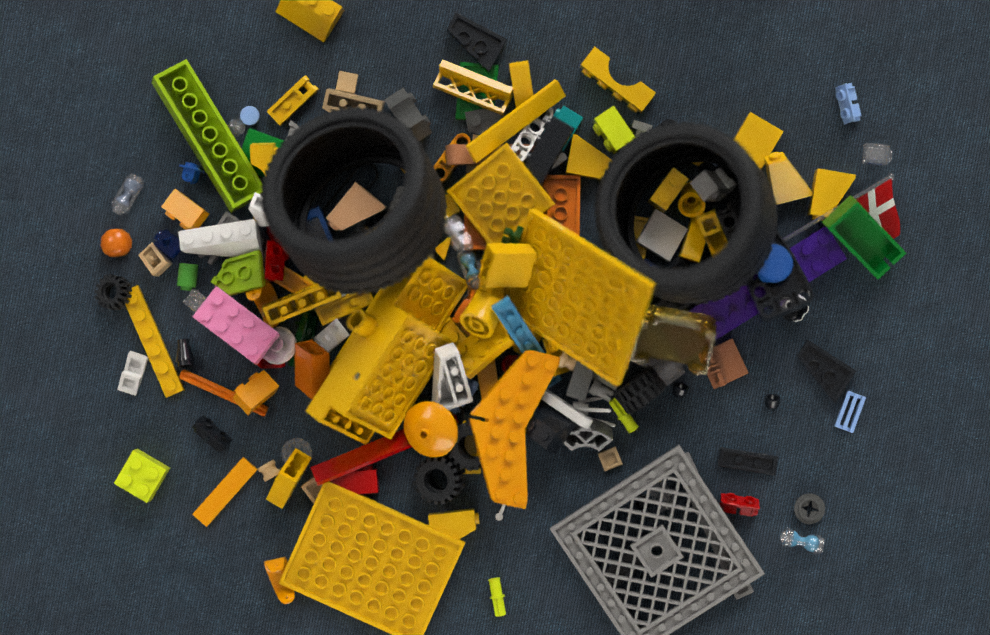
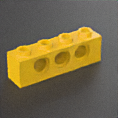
(298, 303)

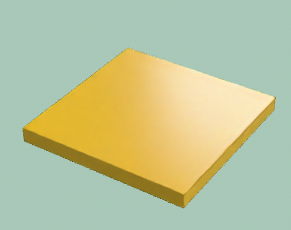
(499, 194)

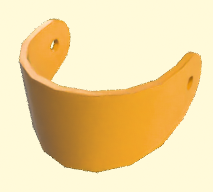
(263, 296)
(275, 569)

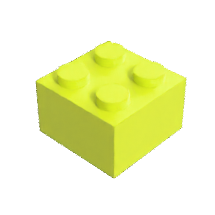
(612, 129)
(142, 475)

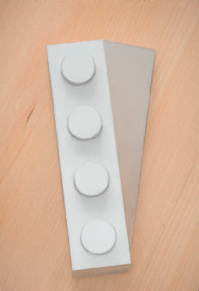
(222, 239)

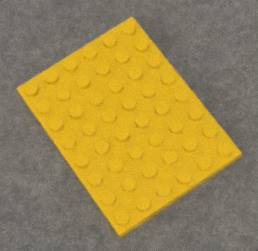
(581, 298)
(371, 562)

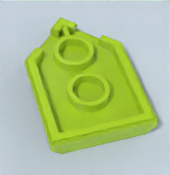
(241, 273)

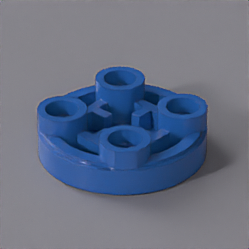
(777, 266)

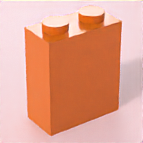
(311, 367)

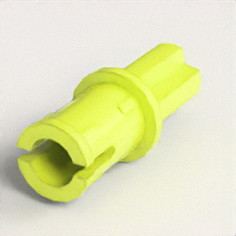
(625, 418)
(497, 596)

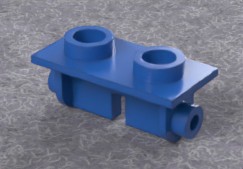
(191, 172)

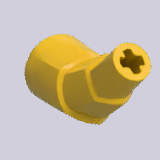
(479, 316)

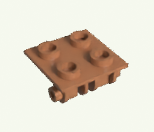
(725, 364)

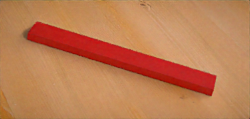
(361, 457)

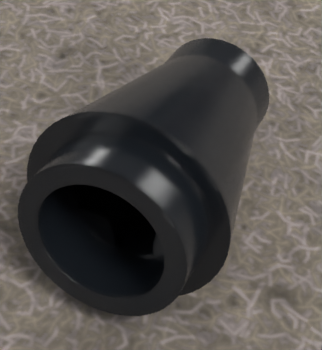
(184, 354)

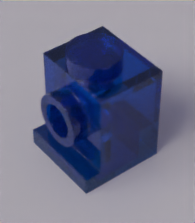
(173, 248)

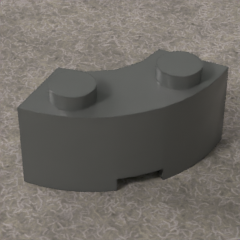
(404, 109)
(596, 436)

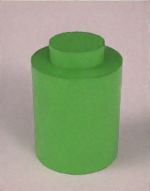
(187, 276)

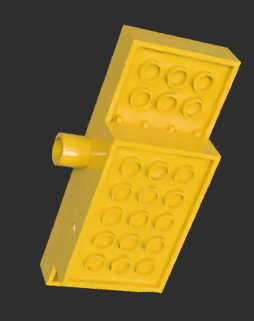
(388, 354)

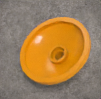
(436, 423)

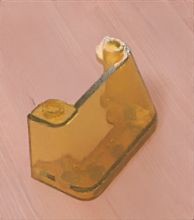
(676, 338)

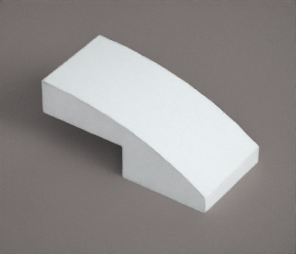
(133, 373)

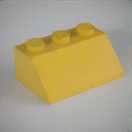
(312, 16)

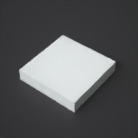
(661, 235)

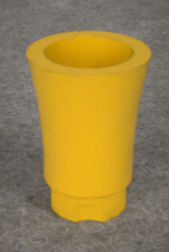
(690, 202)

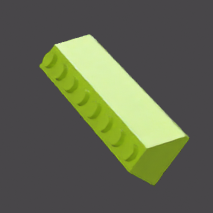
(207, 135)

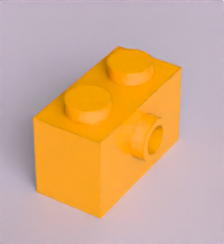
(185, 210)
(255, 392)

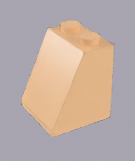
(353, 208)

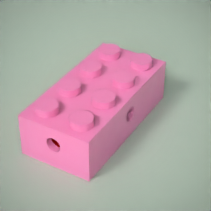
(236, 325)

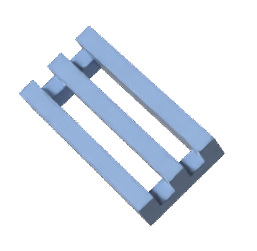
(851, 408)

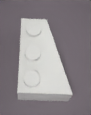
(449, 378)

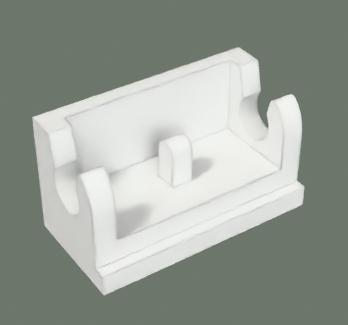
(331, 336)

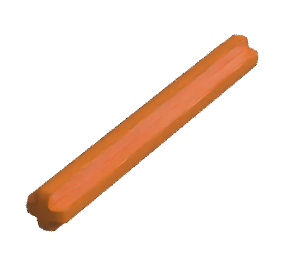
(215, 389)

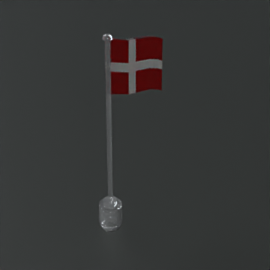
(877, 202)

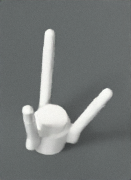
(584, 408)

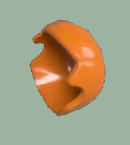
(116, 243)

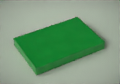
(464, 106)

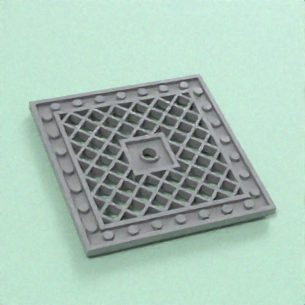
(674, 461)

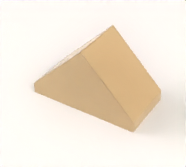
(155, 260)

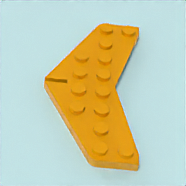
(502, 436)

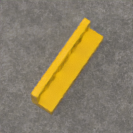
(477, 82)

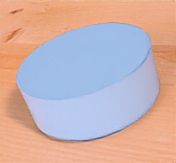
(250, 115)

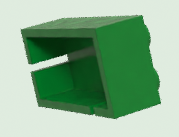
(863, 236)

